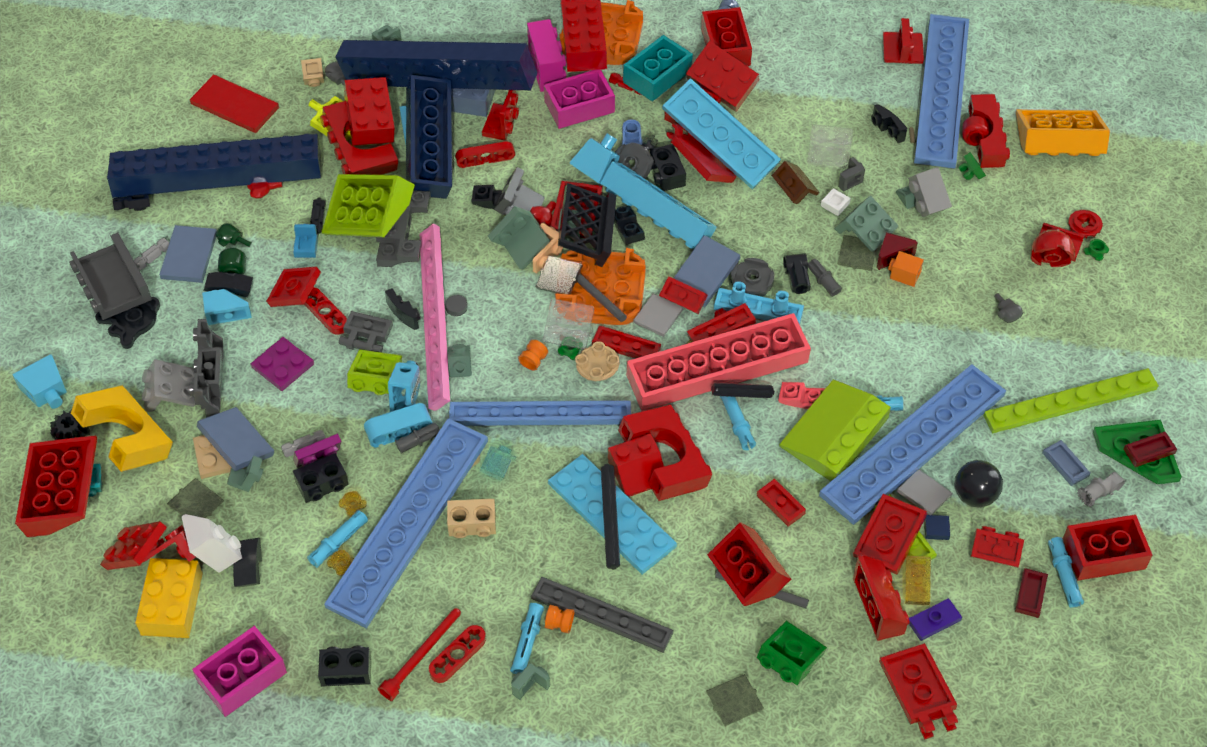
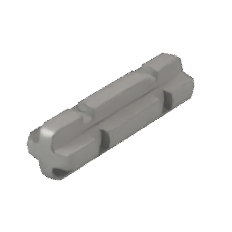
(151, 253)
(288, 449)

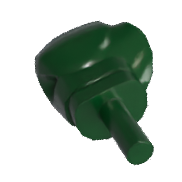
(230, 234)

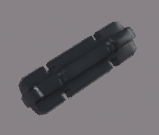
(650, 142)
(318, 213)

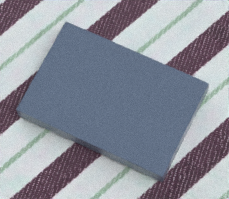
(188, 254)
(708, 267)
(234, 438)

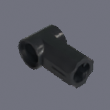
(798, 272)

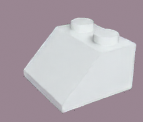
(211, 542)

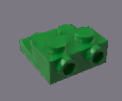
(790, 653)

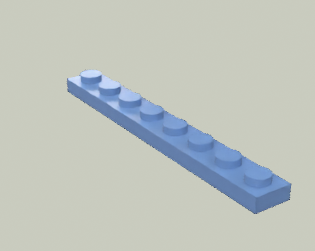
(539, 413)

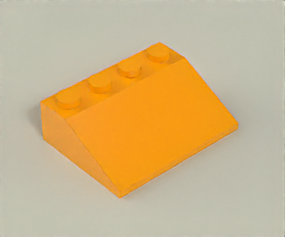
(1062, 132)

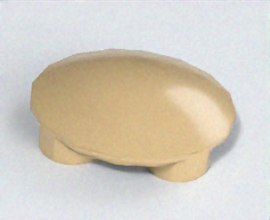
(597, 362)

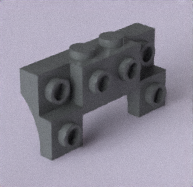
(395, 246)
(207, 369)

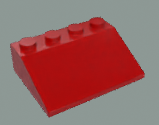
(55, 485)

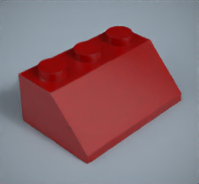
(748, 565)
(879, 598)

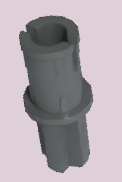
(824, 277)
(417, 437)

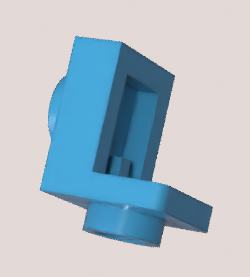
(305, 241)

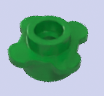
(1098, 245)
(564, 350)

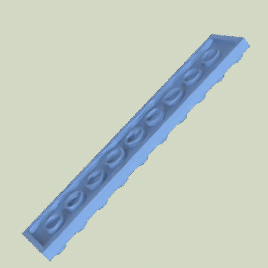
(942, 91)
(912, 444)
(406, 523)

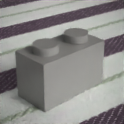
(929, 192)

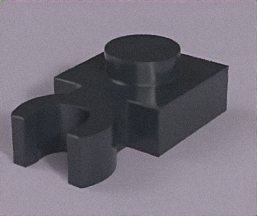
(135, 202)

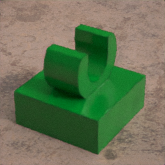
(972, 166)

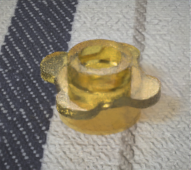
(350, 497)
(337, 557)

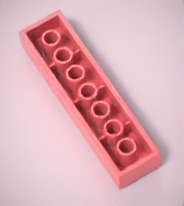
(717, 359)

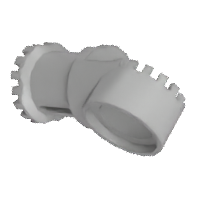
(1100, 488)

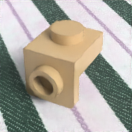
(312, 72)

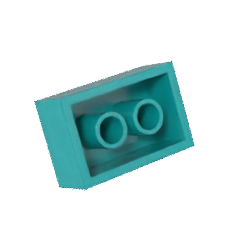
(657, 68)

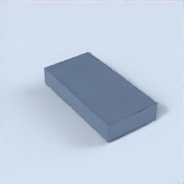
(1066, 463)

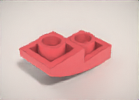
(797, 395)

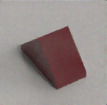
(892, 245)

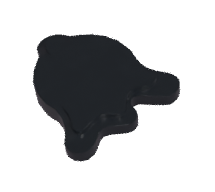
(132, 322)

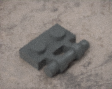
(367, 327)

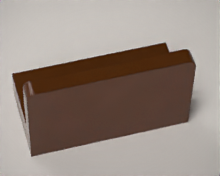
(794, 182)

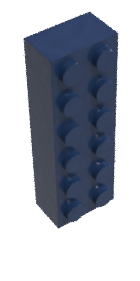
(429, 135)

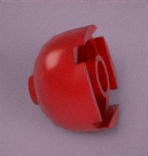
(1053, 248)

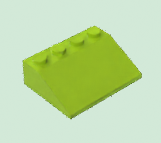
(366, 204)
(836, 429)

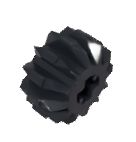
(67, 427)

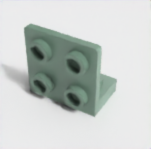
(869, 223)
(520, 236)

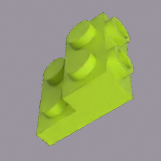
(372, 371)

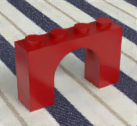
(355, 160)
(666, 427)

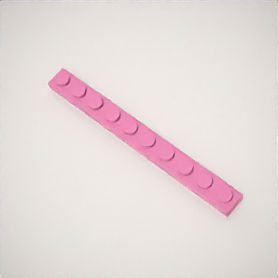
(434, 318)

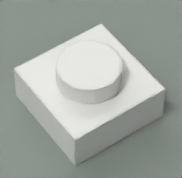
(835, 202)

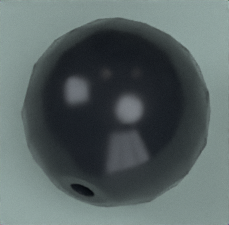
(978, 483)

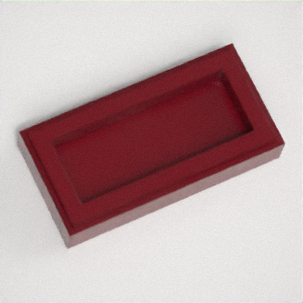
(1150, 449)
(1031, 593)

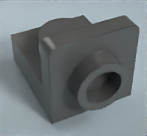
(852, 176)

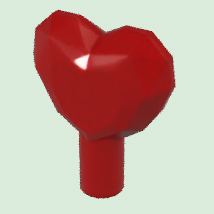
(259, 190)
(544, 214)

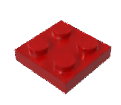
(293, 286)

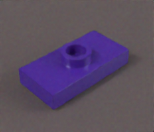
(934, 619)

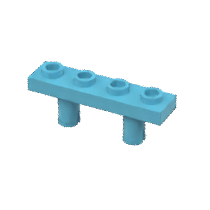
(761, 307)

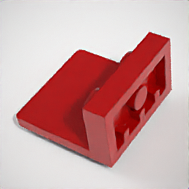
(501, 117)
(177, 536)

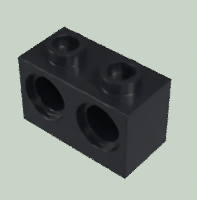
(667, 168)
(319, 474)
(344, 672)

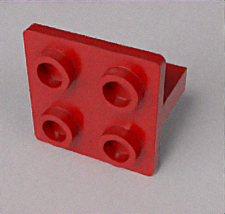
(903, 45)

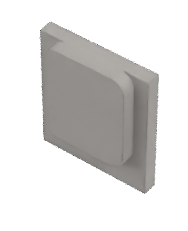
(658, 315)
(924, 492)

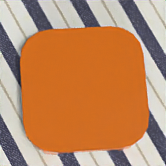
(622, 31)
(619, 280)

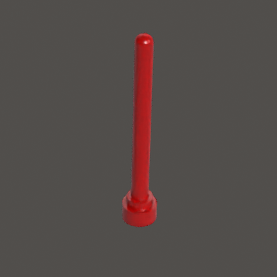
(390, 687)

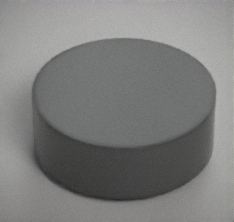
(456, 305)

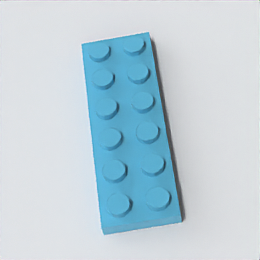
(721, 134)
(640, 538)

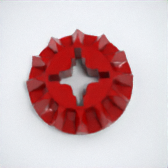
(1080, 217)

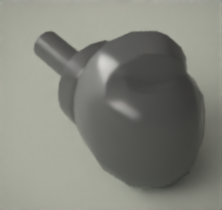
(335, 73)
(1008, 309)

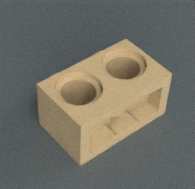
(471, 512)

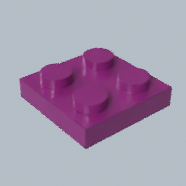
(282, 364)
(317, 450)

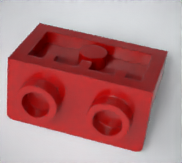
(997, 547)

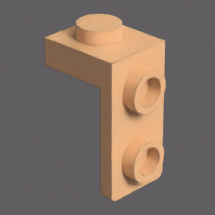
(550, 250)

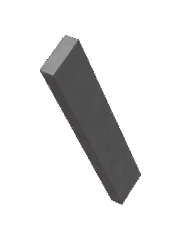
(603, 614)

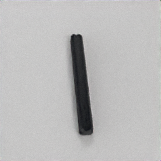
(610, 517)

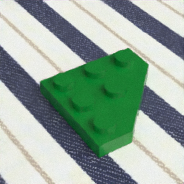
(1113, 438)

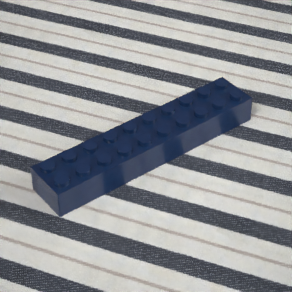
(464, 63)
(214, 165)

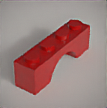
(992, 149)

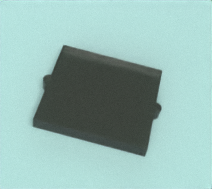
(855, 254)
(559, 275)
(195, 500)
(734, 700)

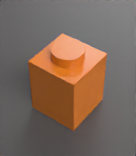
(906, 268)

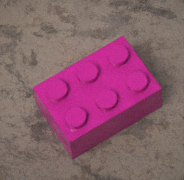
(546, 52)
(579, 98)
(239, 671)

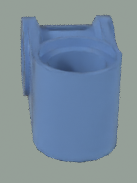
(631, 132)

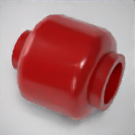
(974, 130)

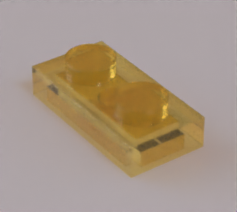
(917, 580)

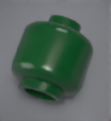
(232, 261)

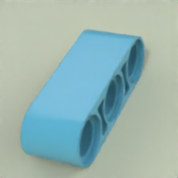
(396, 424)

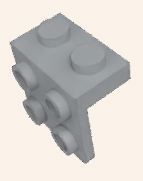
(167, 383)

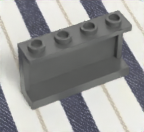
(111, 279)

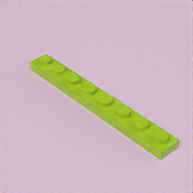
(1070, 400)

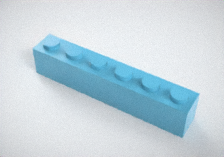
(657, 204)

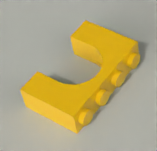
(118, 406)

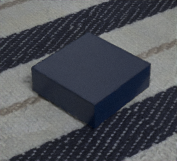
(937, 527)

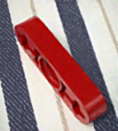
(498, 148)
(326, 319)
(440, 660)

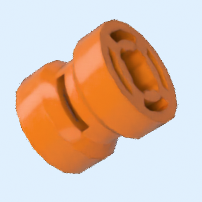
(531, 357)
(559, 619)

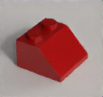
(635, 463)

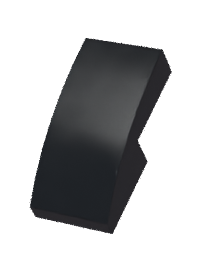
(889, 121)
(485, 196)
(627, 226)
(232, 282)
(401, 310)
(247, 569)

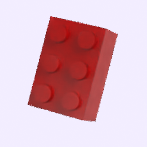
(727, 31)
(723, 75)
(369, 111)
(1107, 547)

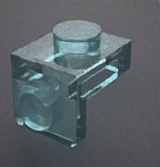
(497, 462)

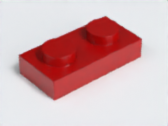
(683, 295)
(781, 502)

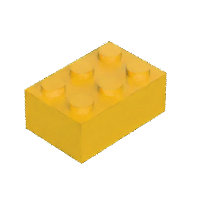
(169, 598)

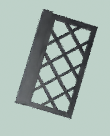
(602, 227)

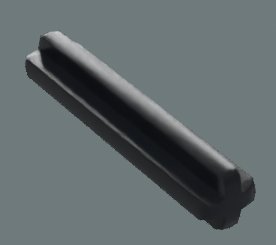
(742, 390)

